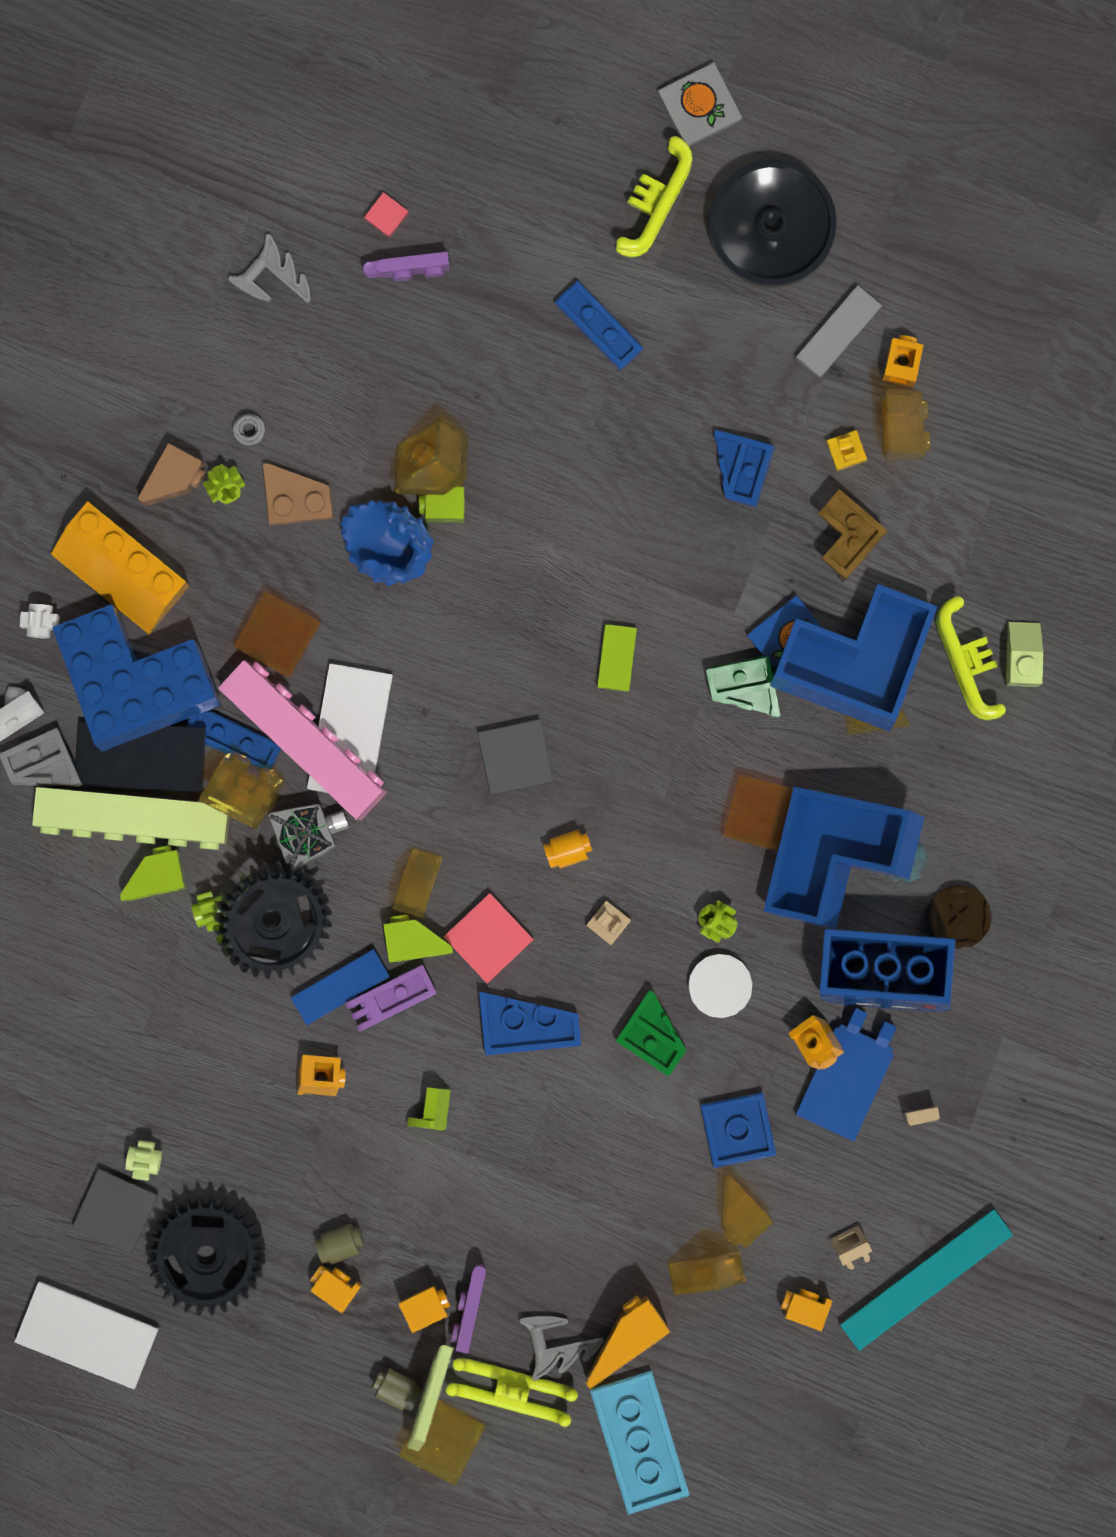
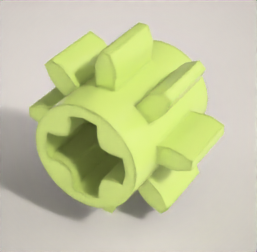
(143, 1160)

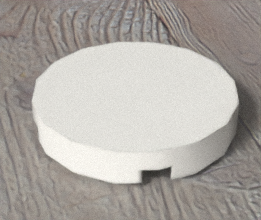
(720, 986)

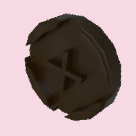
(959, 915)

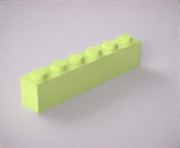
(129, 816)

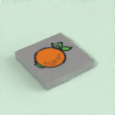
(700, 105)

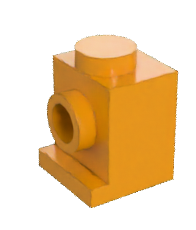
(907, 347)
(817, 1031)
(312, 1066)
(334, 1287)
(806, 1308)

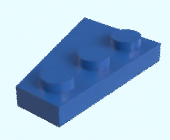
(525, 1026)

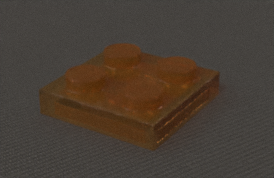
(277, 635)
(758, 813)

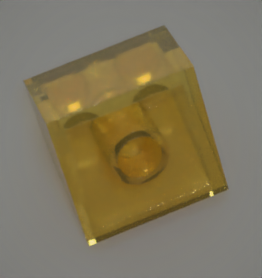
(904, 425)
(432, 459)
(243, 790)

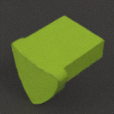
(435, 1110)

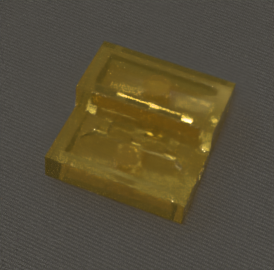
(447, 1444)

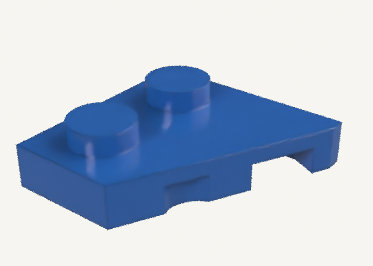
(743, 467)

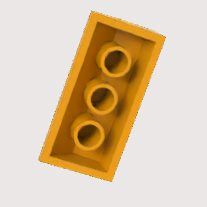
(119, 568)

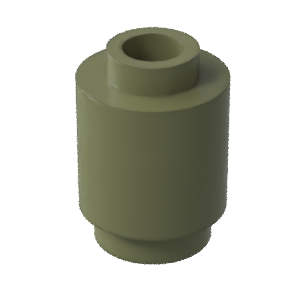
(339, 1244)
(396, 1389)

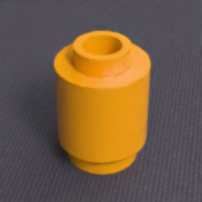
(567, 849)

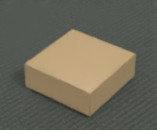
(921, 1116)

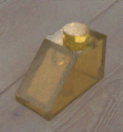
(417, 883)
(741, 1215)
(707, 1273)

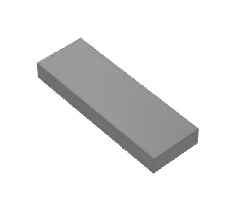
(838, 332)

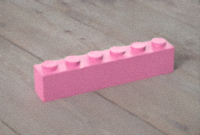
(302, 739)

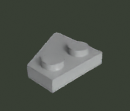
(41, 762)

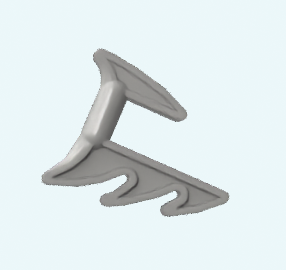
(270, 259)
(547, 1358)

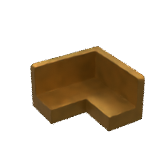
(857, 530)

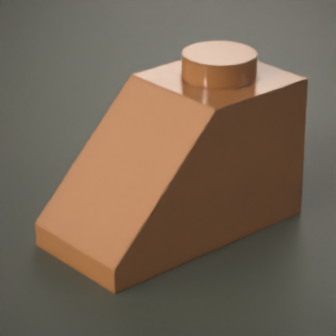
(172, 476)

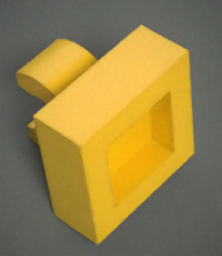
(846, 450)

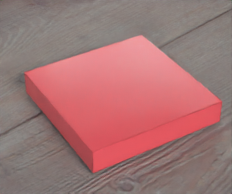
(488, 938)

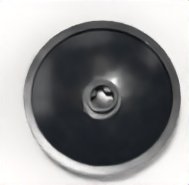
(772, 223)

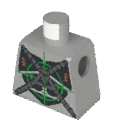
(306, 833)

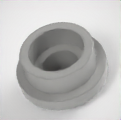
(249, 419)

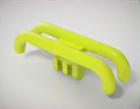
(657, 200)
(966, 661)
(512, 1391)

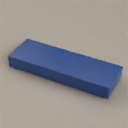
(598, 325)
(234, 738)
(340, 987)

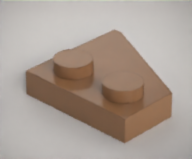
(295, 497)

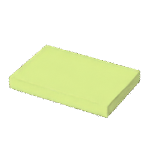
(429, 1398)

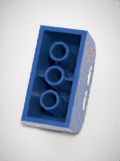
(887, 971)

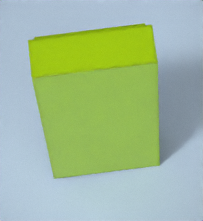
(617, 658)

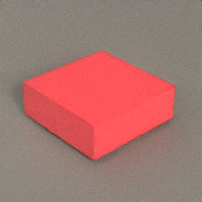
(386, 215)

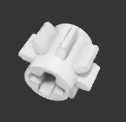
(39, 621)

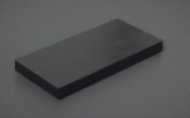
(157, 761)

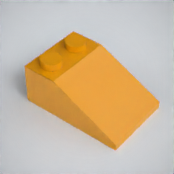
(631, 1334)

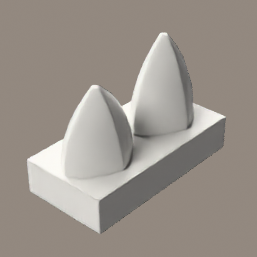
(18, 711)

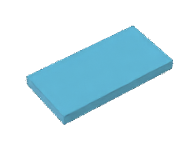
(639, 1442)

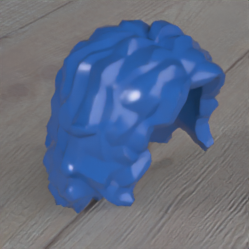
(386, 542)

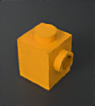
(425, 1308)

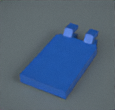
(844, 1092)

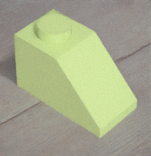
(1024, 655)

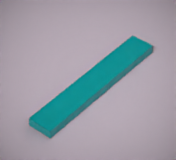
(926, 1279)

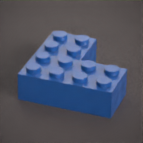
(861, 675)
(127, 695)
(822, 843)

